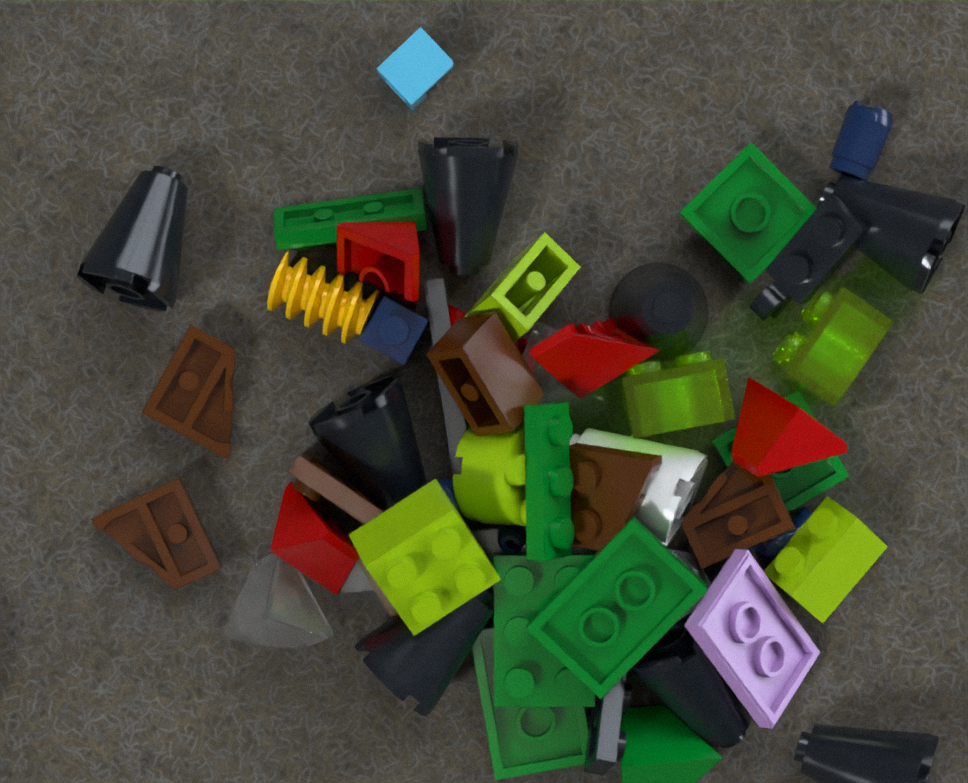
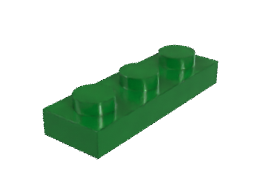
(316, 223)
(548, 481)

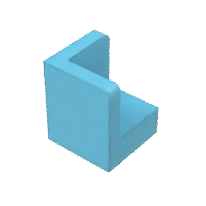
(415, 68)

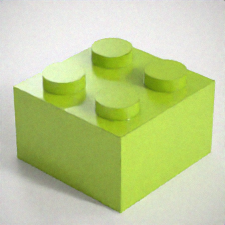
(424, 557)

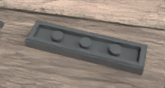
(439, 325)

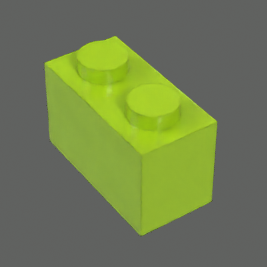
(527, 286)
(825, 559)

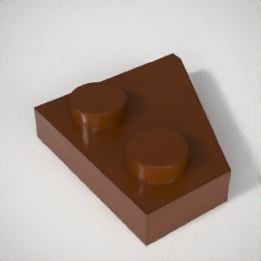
(197, 391)
(318, 480)
(606, 490)
(735, 514)
(163, 534)

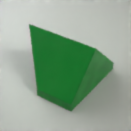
(662, 748)

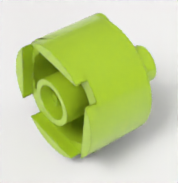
(492, 477)

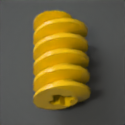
(320, 299)

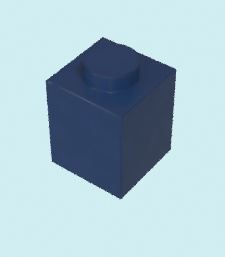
(394, 331)

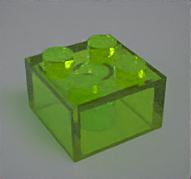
(830, 346)
(675, 397)

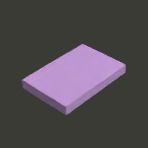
(752, 638)

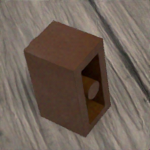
(485, 374)

